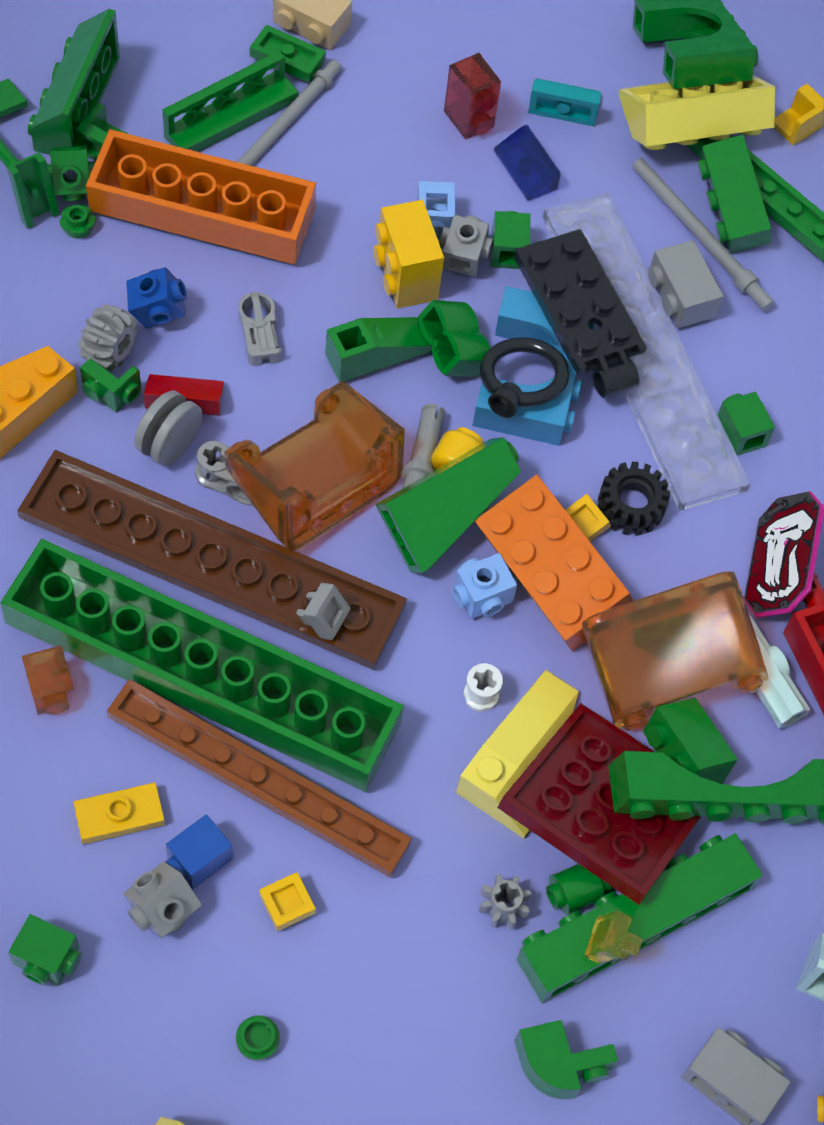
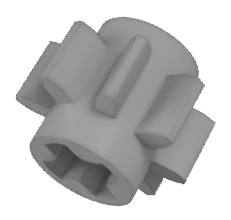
(498, 910)

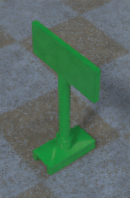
(30, 175)

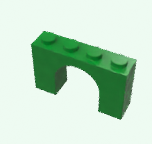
(713, 42)

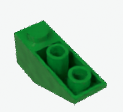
(373, 345)

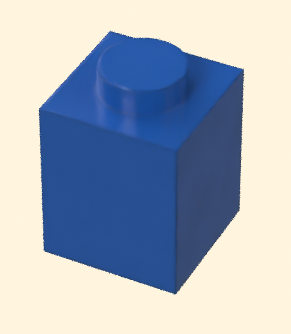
(199, 851)

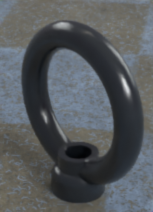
(508, 397)

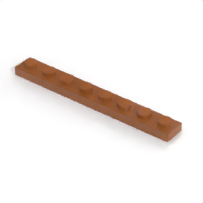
(259, 778)

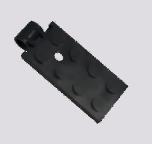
(578, 292)

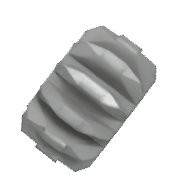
(108, 336)

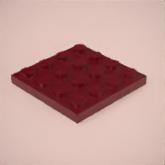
(570, 806)

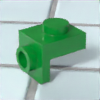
(104, 386)

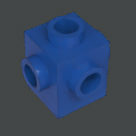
(156, 297)

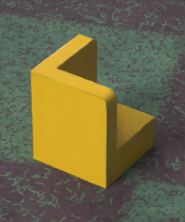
(803, 117)

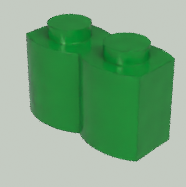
(454, 337)

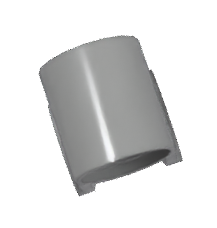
(220, 479)

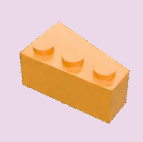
(31, 392)

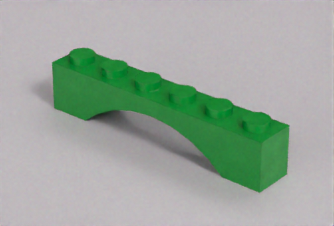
(656, 785)

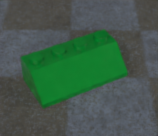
(76, 82)

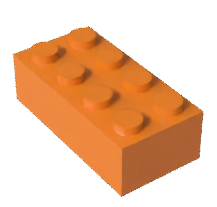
(552, 559)

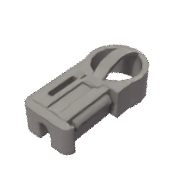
(259, 332)

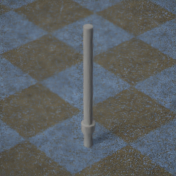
(743, 279)

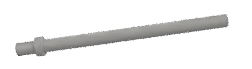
(321, 80)

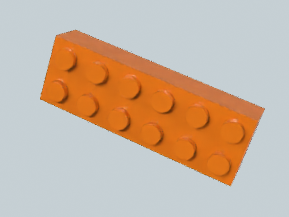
(201, 196)

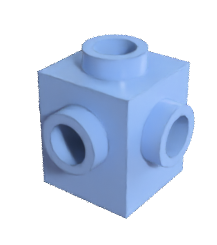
(484, 586)

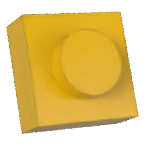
(287, 901)

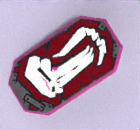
(784, 554)

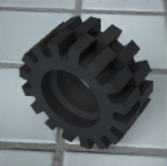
(638, 480)

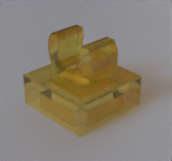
(610, 938)

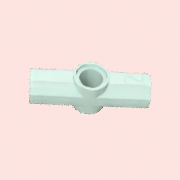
(779, 692)

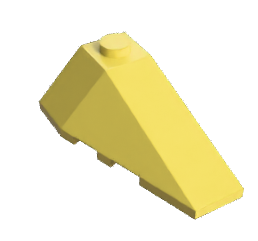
(516, 745)

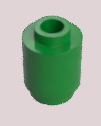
(575, 889)

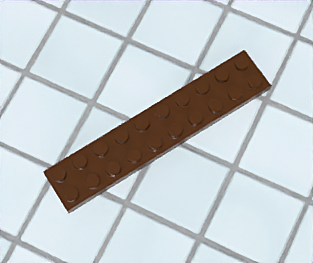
(206, 555)

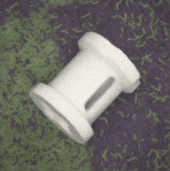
(478, 676)

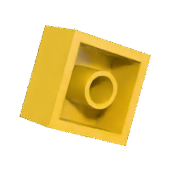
(408, 254)

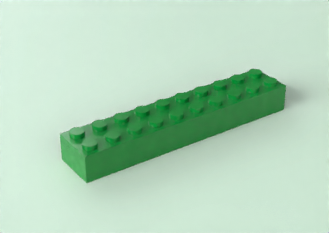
(203, 664)

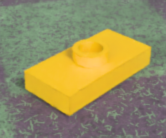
(119, 813)

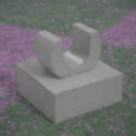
(325, 611)

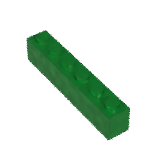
(677, 898)

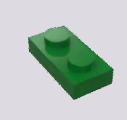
(300, 57)

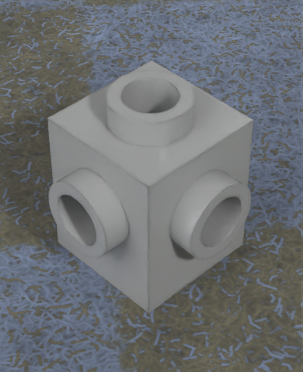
(465, 245)
(161, 900)

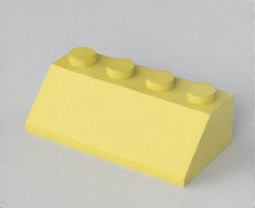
(684, 115)

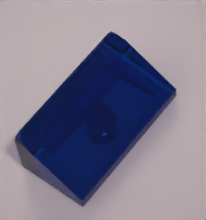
(528, 163)

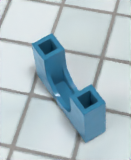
(523, 317)

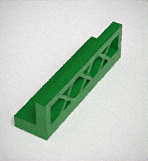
(230, 109)

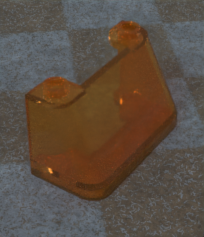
(322, 469)
(673, 647)

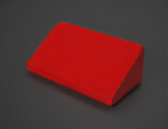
(203, 392)

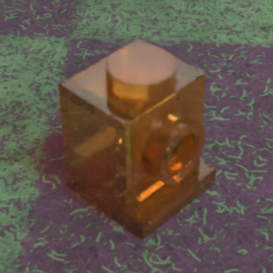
(48, 680)

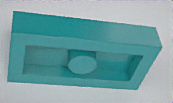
(564, 102)

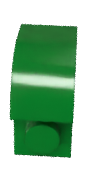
(553, 1068)

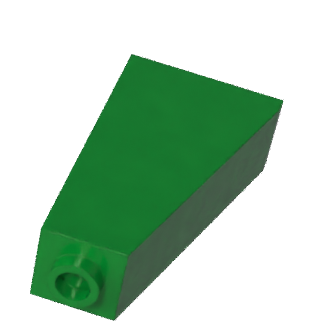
(444, 503)

